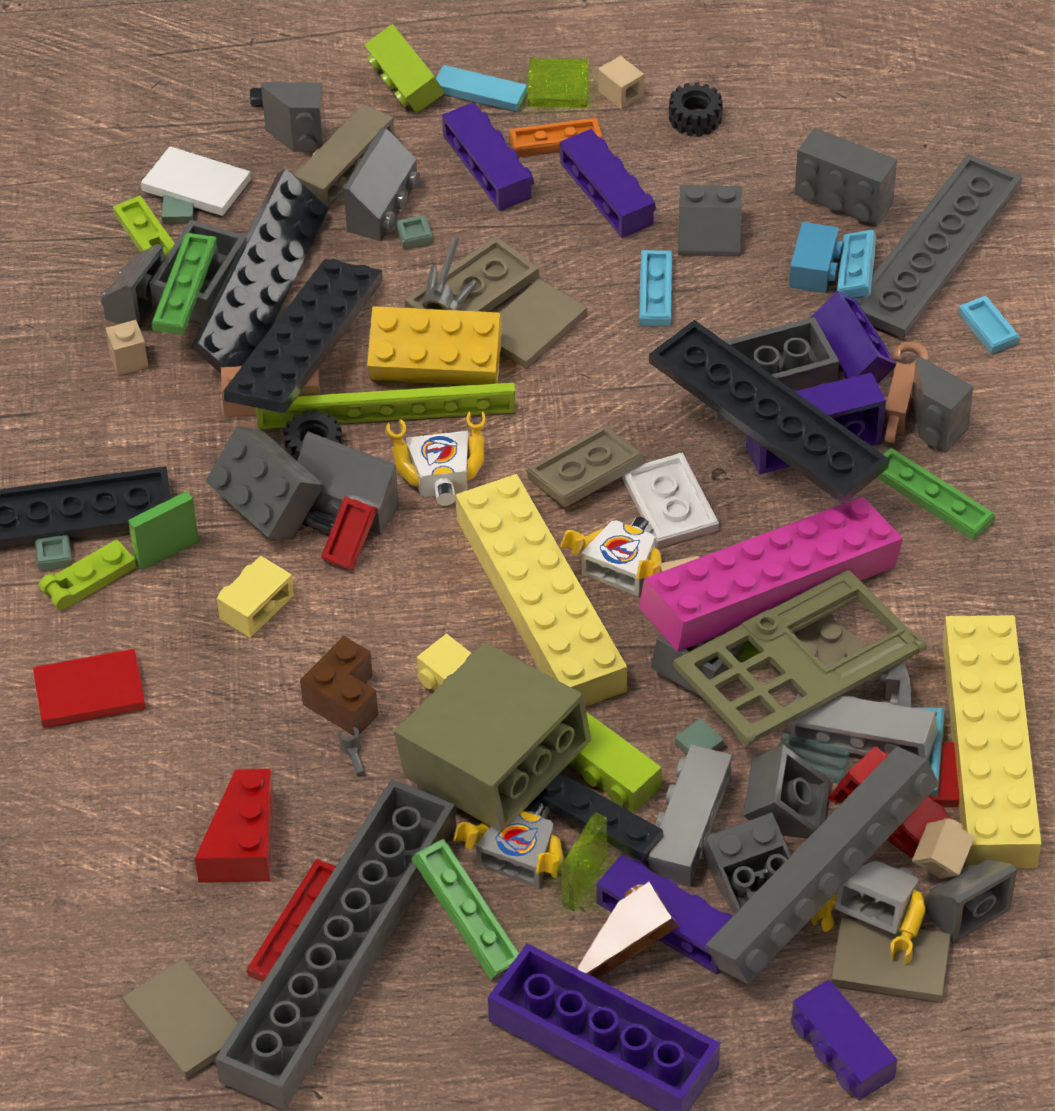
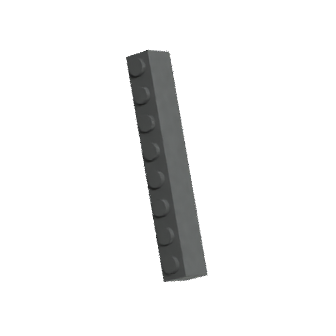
(822, 865)

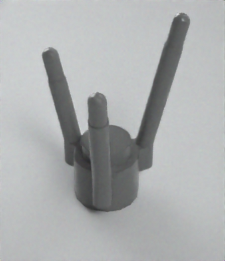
(441, 295)

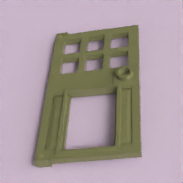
(774, 638)

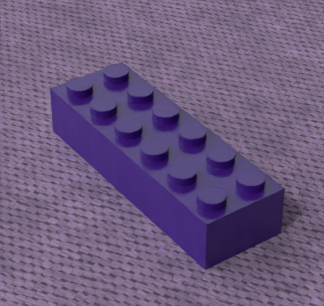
(603, 1031)

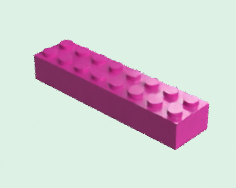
(760, 573)

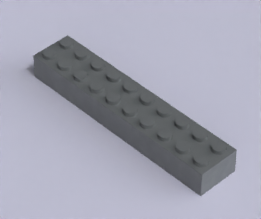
(334, 947)

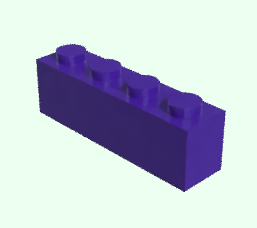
(487, 156)
(607, 183)
(695, 918)

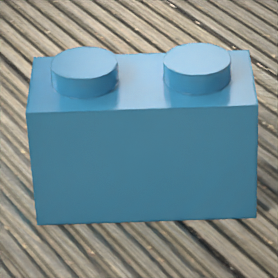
(814, 257)

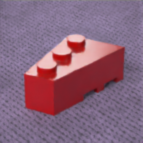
(241, 831)
(909, 833)

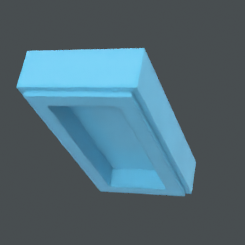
(988, 325)

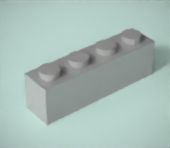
(865, 724)
(690, 813)

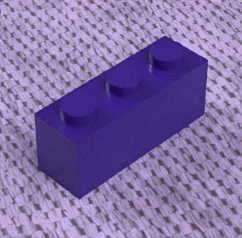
(853, 338)
(843, 1040)

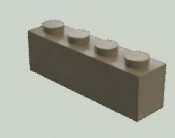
(336, 160)

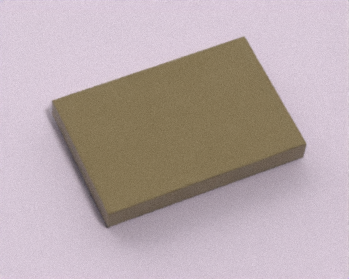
(537, 322)
(585, 466)
(866, 962)
(181, 1017)

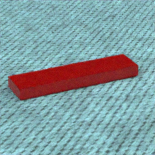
(289, 920)

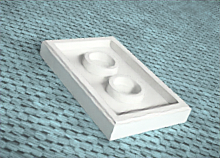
(196, 180)
(670, 500)

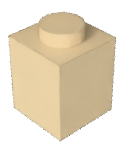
(620, 82)
(127, 347)
(943, 848)

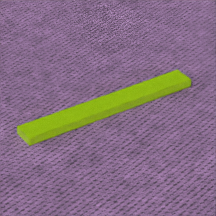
(399, 404)

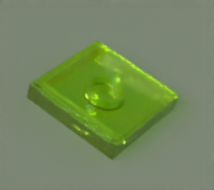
(557, 82)
(584, 861)

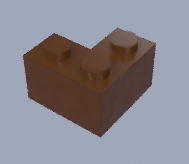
(339, 688)

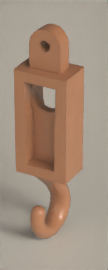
(901, 390)

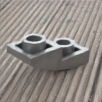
(897, 685)

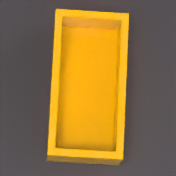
(434, 346)

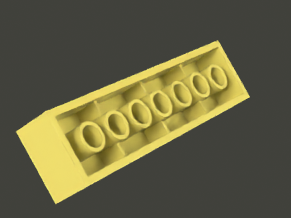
(540, 589)
(991, 740)

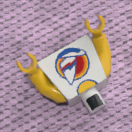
(439, 462)
(617, 554)

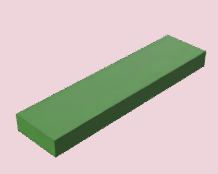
(184, 284)
(936, 495)
(466, 908)

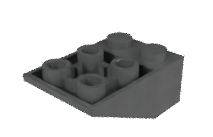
(745, 858)

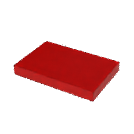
(88, 688)

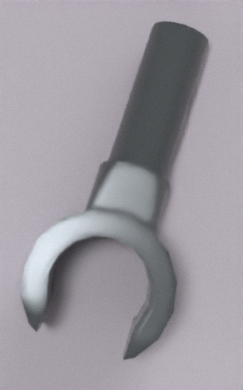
(352, 746)

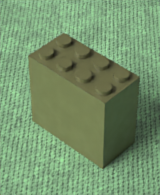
(493, 736)

